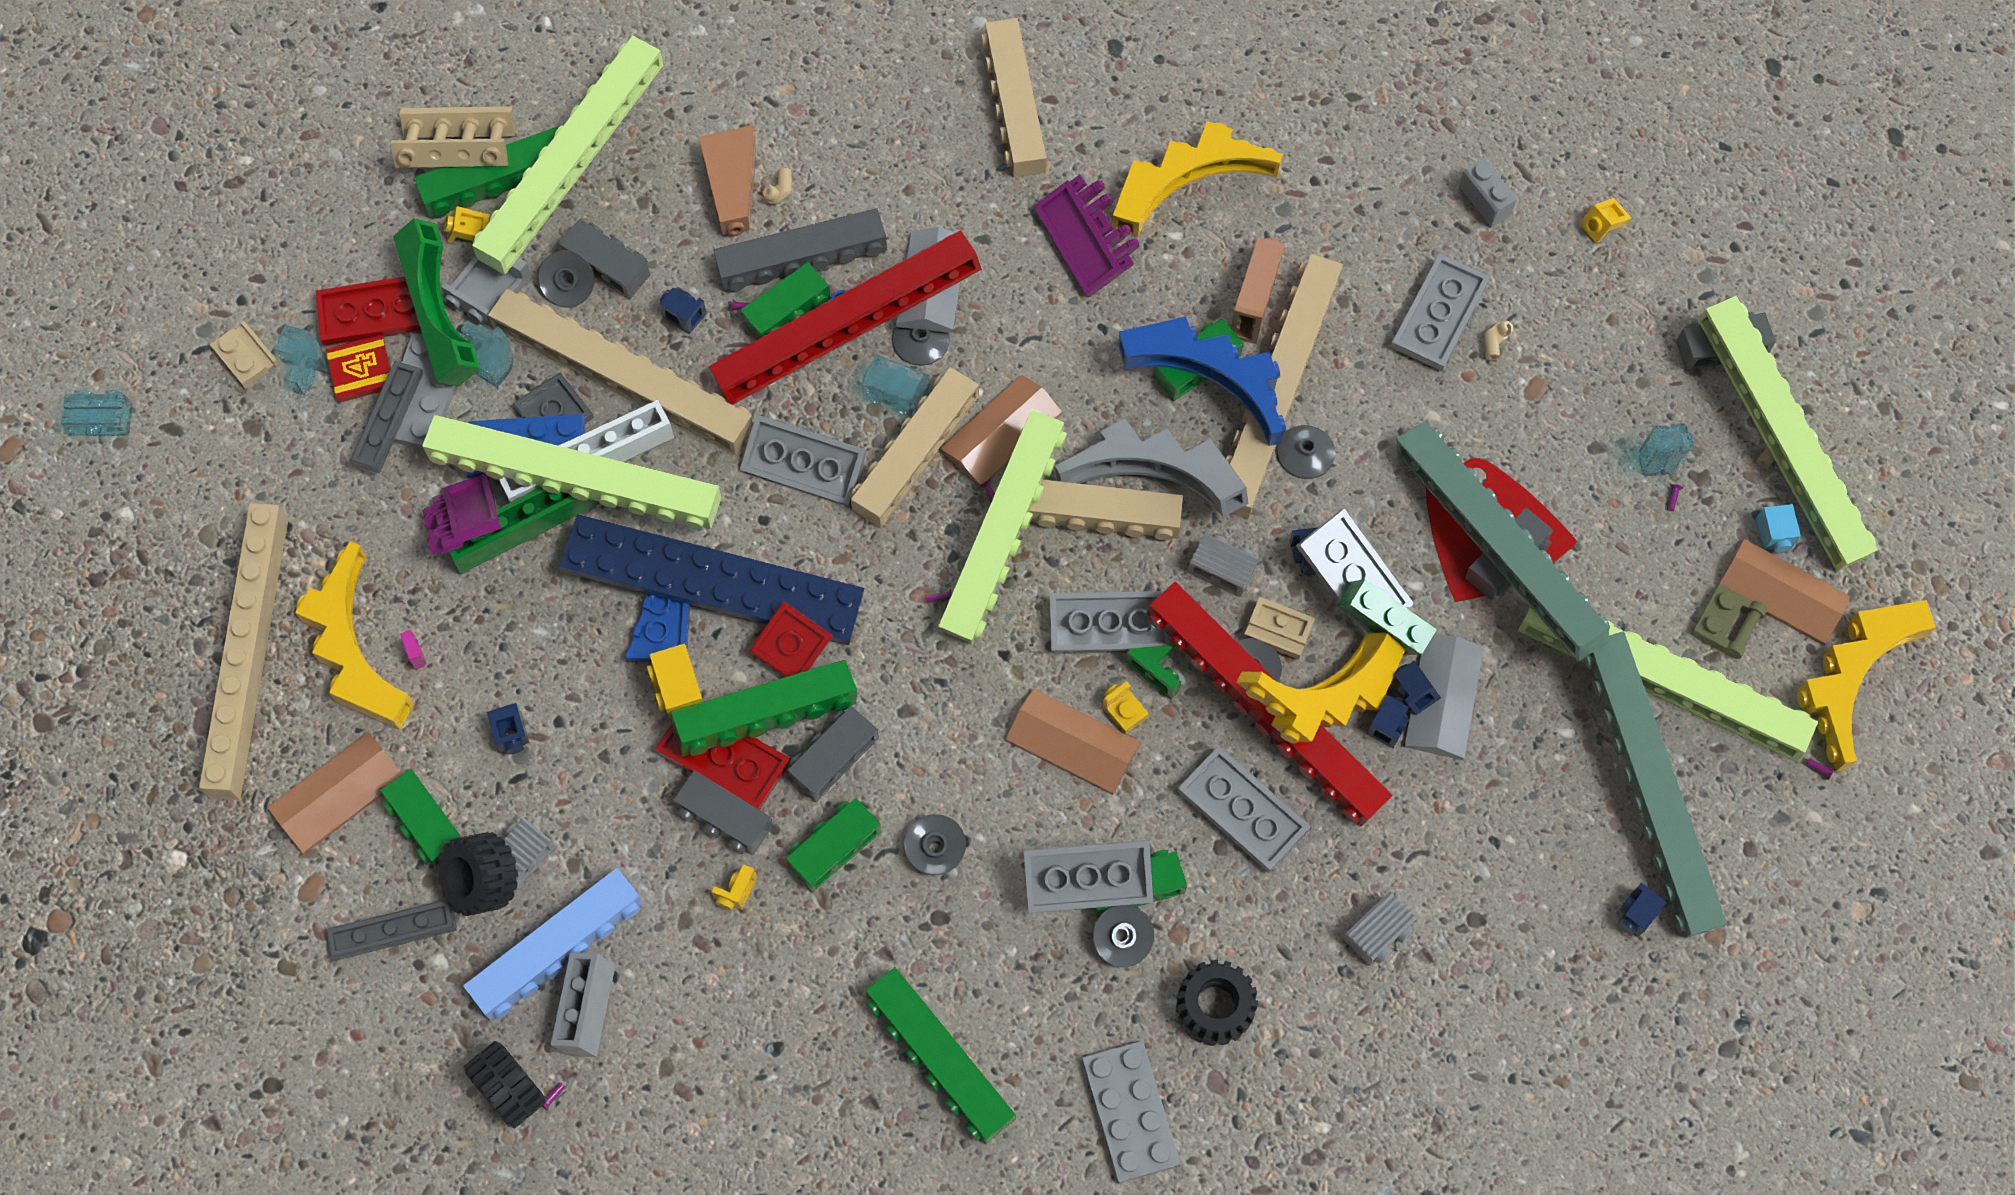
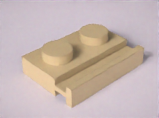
(244, 354)
(1280, 627)

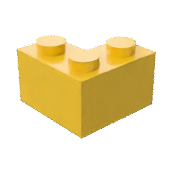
(674, 679)

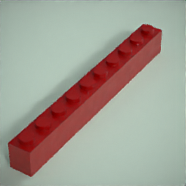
(845, 317)
(1224, 659)

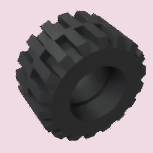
(477, 873)
(1223, 977)
(504, 1084)

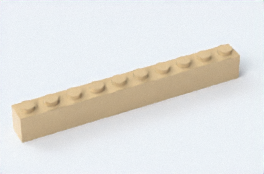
(1292, 354)
(621, 371)
(244, 653)

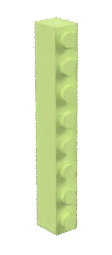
(1002, 526)

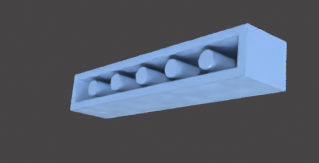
(549, 946)

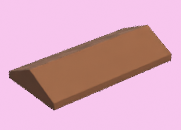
(991, 436)
(1786, 591)
(1072, 741)
(334, 793)

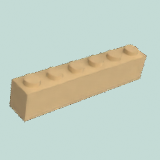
(1015, 97)
(914, 447)
(1108, 510)

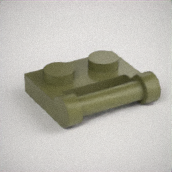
(1720, 615)

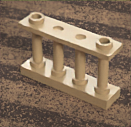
(453, 122)

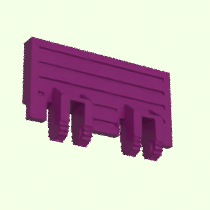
(1081, 233)
(461, 514)

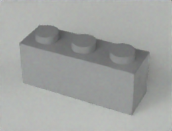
(583, 1004)

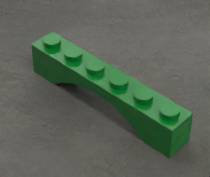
(420, 256)

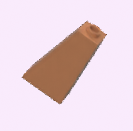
(730, 171)
(1257, 289)

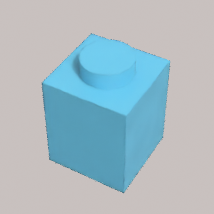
(1778, 528)

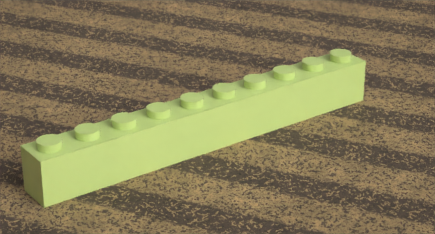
(567, 155)
(1787, 433)
(572, 472)
(1704, 693)

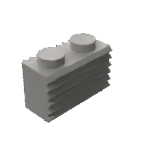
(1488, 192)
(1223, 564)
(528, 847)
(1380, 929)

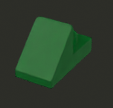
(1149, 664)

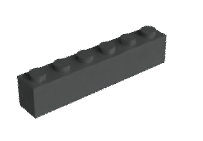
(785, 252)

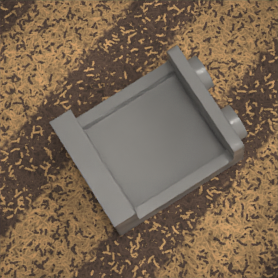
(481, 287)

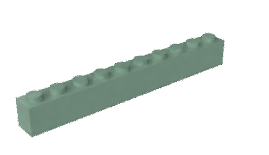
(1503, 541)
(1655, 788)

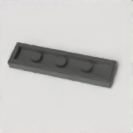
(386, 417)
(390, 930)

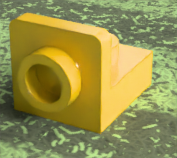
(1604, 218)
(465, 224)
(1124, 707)
(740, 886)

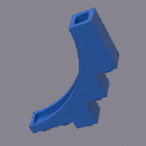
(1176, 346)

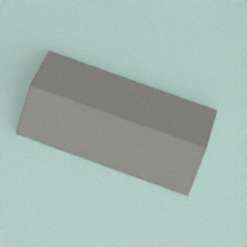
(940, 310)
(803, 459)
(1103, 621)
(1453, 671)
(1088, 876)

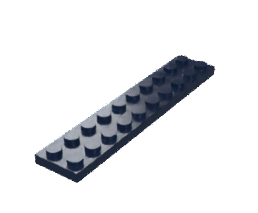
(706, 576)

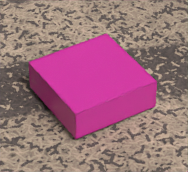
(413, 649)

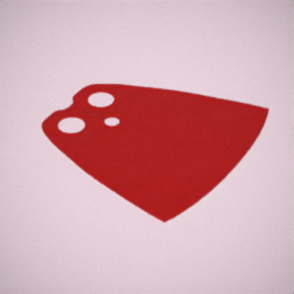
(1459, 551)

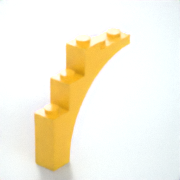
(1183, 164)
(338, 648)
(1847, 663)
(1356, 686)

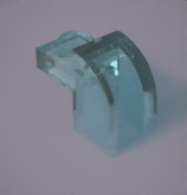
(493, 352)
(304, 354)

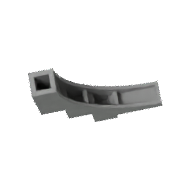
(1159, 456)

